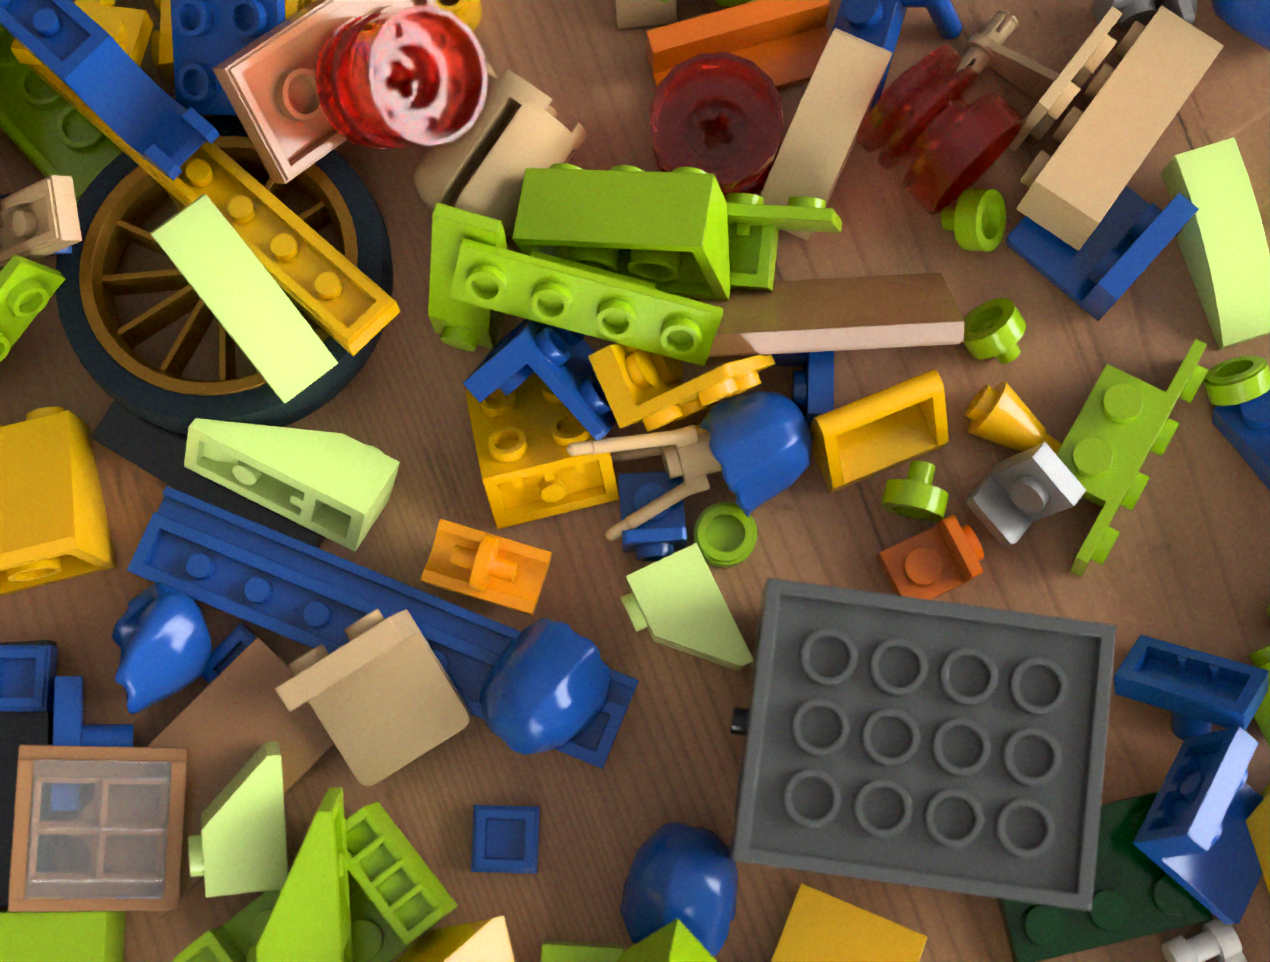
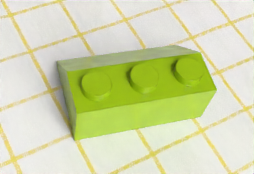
(631, 223)

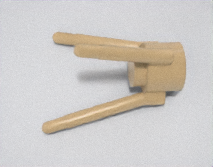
(684, 455)

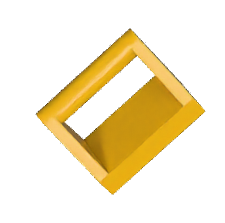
(880, 431)

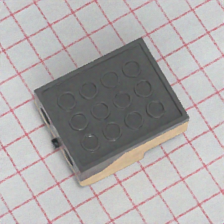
(924, 743)

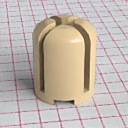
(489, 161)

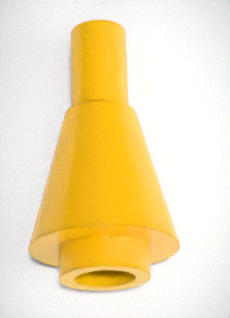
(1006, 420)

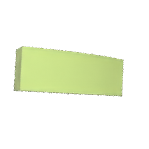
(1223, 241)
(244, 298)

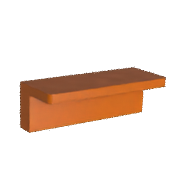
(776, 35)

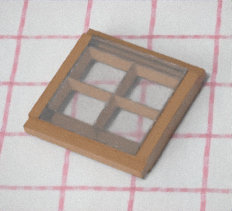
(97, 828)

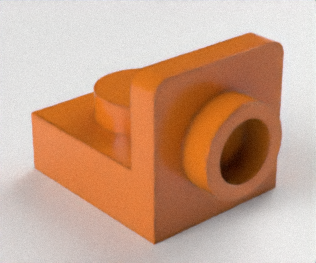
(933, 560)

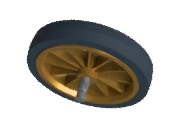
(86, 299)

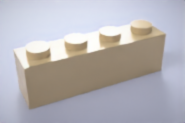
(1118, 128)

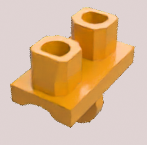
(486, 567)

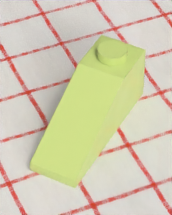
(299, 473)

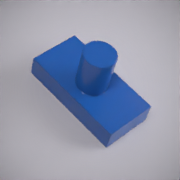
(1191, 685)
(70, 715)

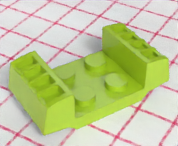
(389, 890)

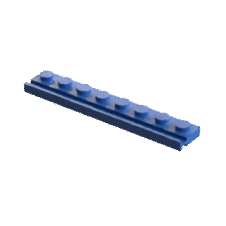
(319, 595)

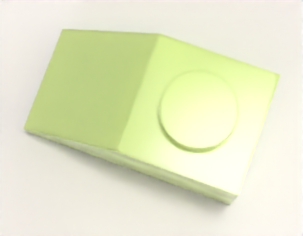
(685, 609)
(244, 831)

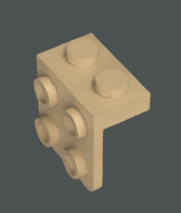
(379, 695)

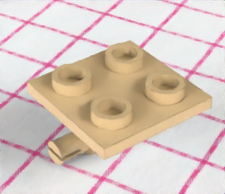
(1046, 87)

